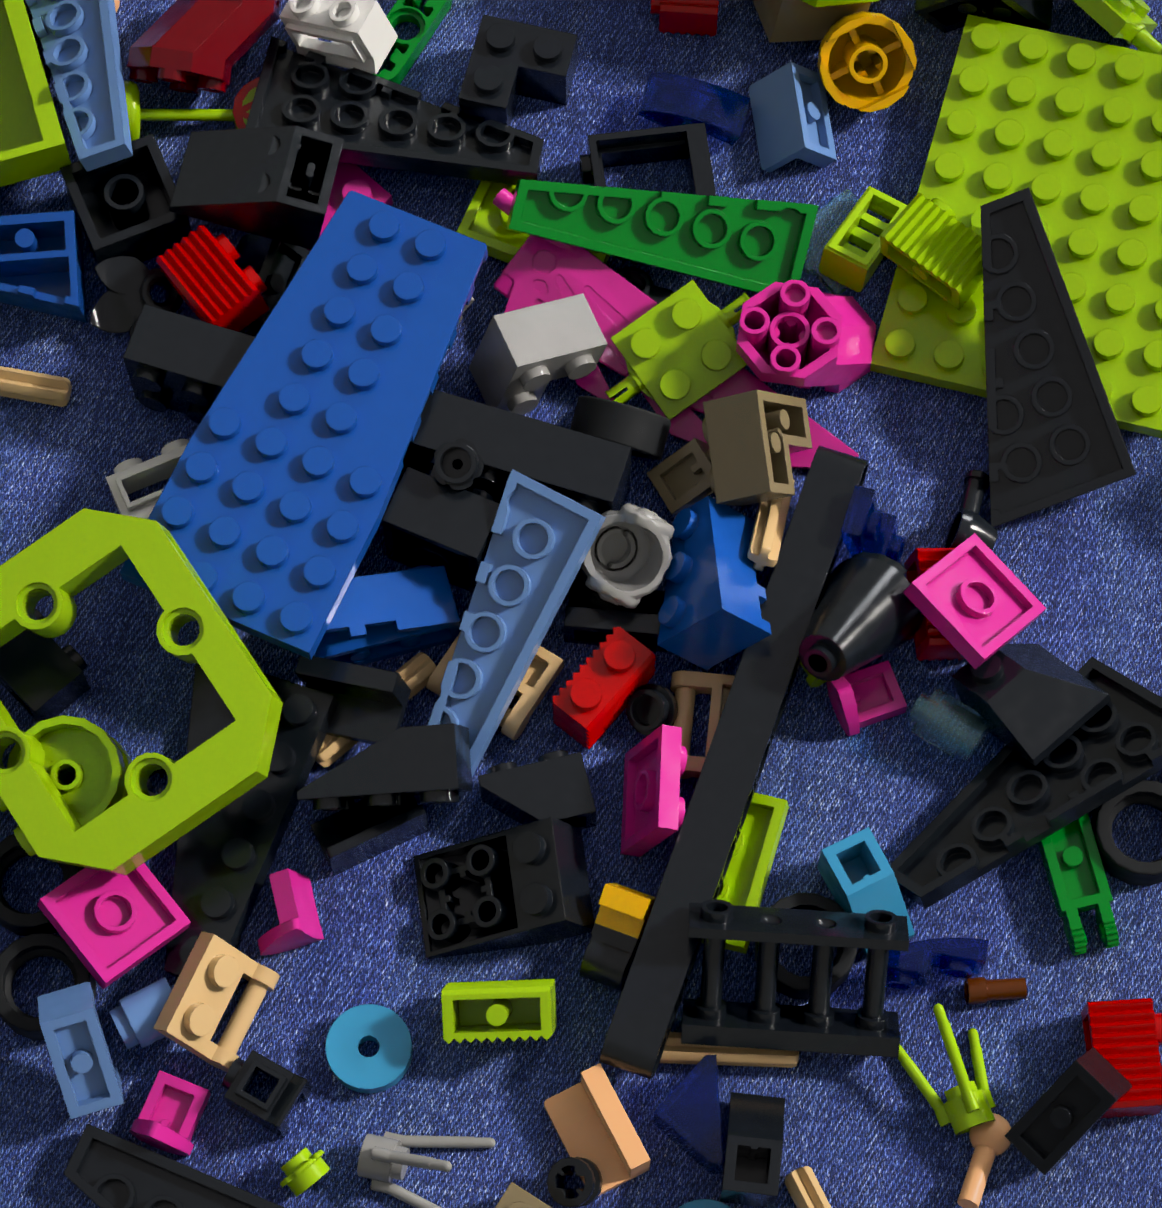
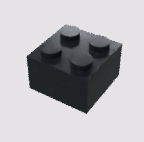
(127, 204)
(439, 526)

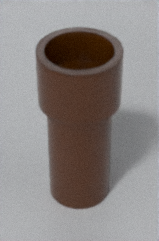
(979, 990)

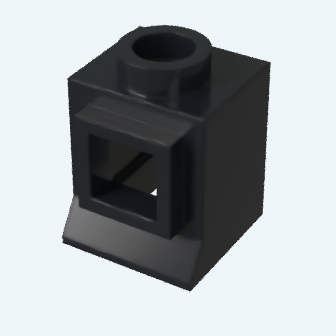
(281, 1100)

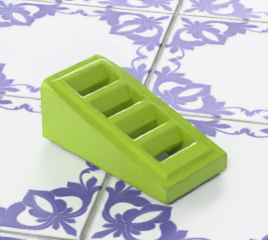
(848, 263)

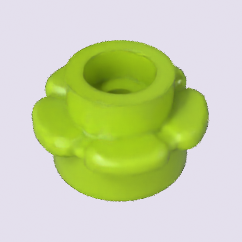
(303, 1170)

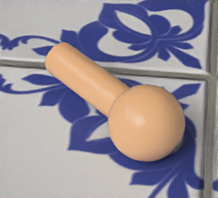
(988, 1141)

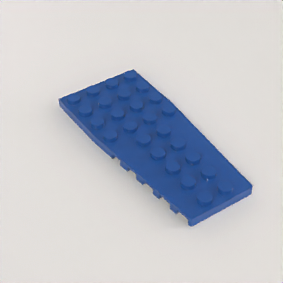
(318, 421)

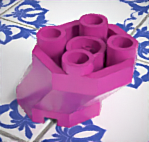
(805, 337)

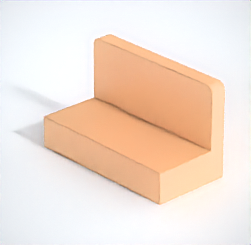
(598, 1128)

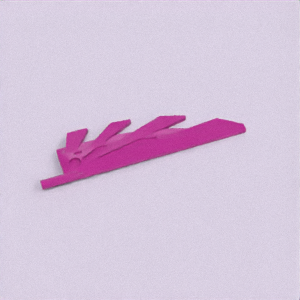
(554, 270)

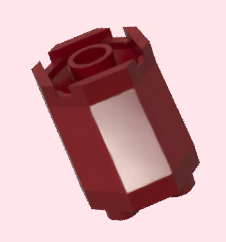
(200, 43)

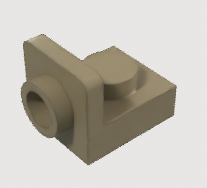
(683, 476)

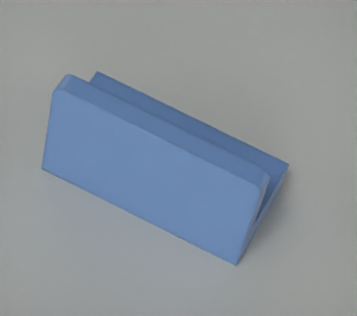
(792, 118)

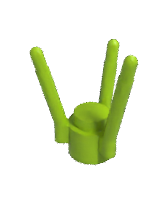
(968, 1102)

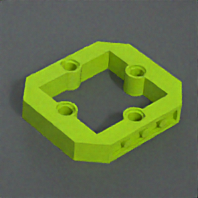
(199, 782)

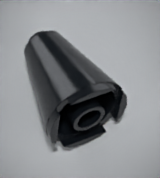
(859, 617)

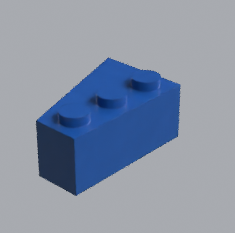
(43, 263)
(711, 587)
(391, 616)

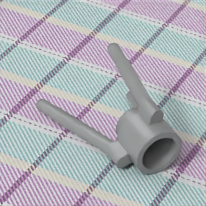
(389, 1157)

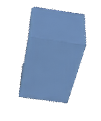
(79, 1050)

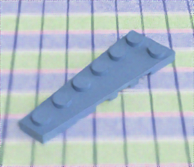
(88, 75)
(518, 591)

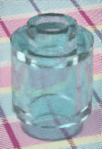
(947, 724)

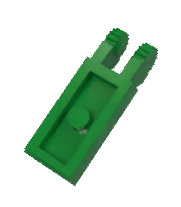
(1079, 883)

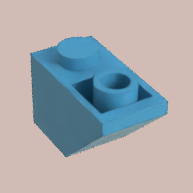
(862, 877)

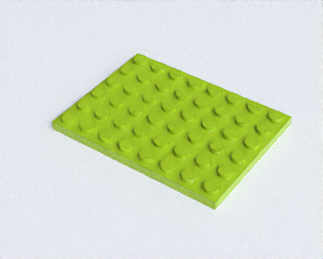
(1087, 141)

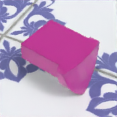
(866, 697)
(295, 913)
(171, 1114)

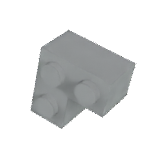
(534, 347)

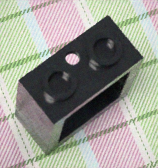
(651, 146)

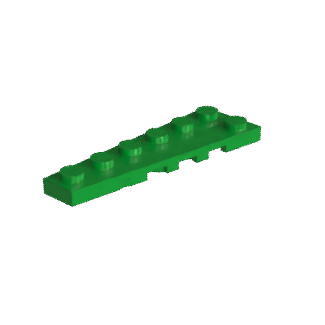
(695, 235)

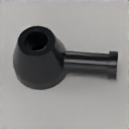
(967, 518)

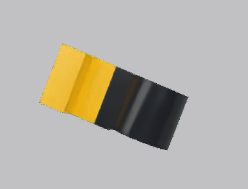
(616, 935)

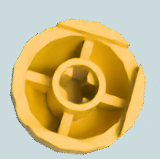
(866, 61)

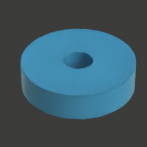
(365, 1024)

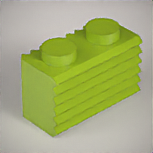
(936, 249)
(499, 1010)

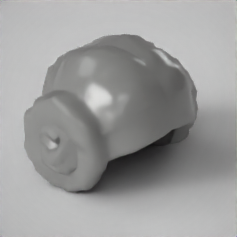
(628, 555)

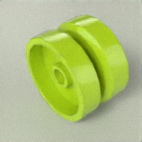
(90, 755)

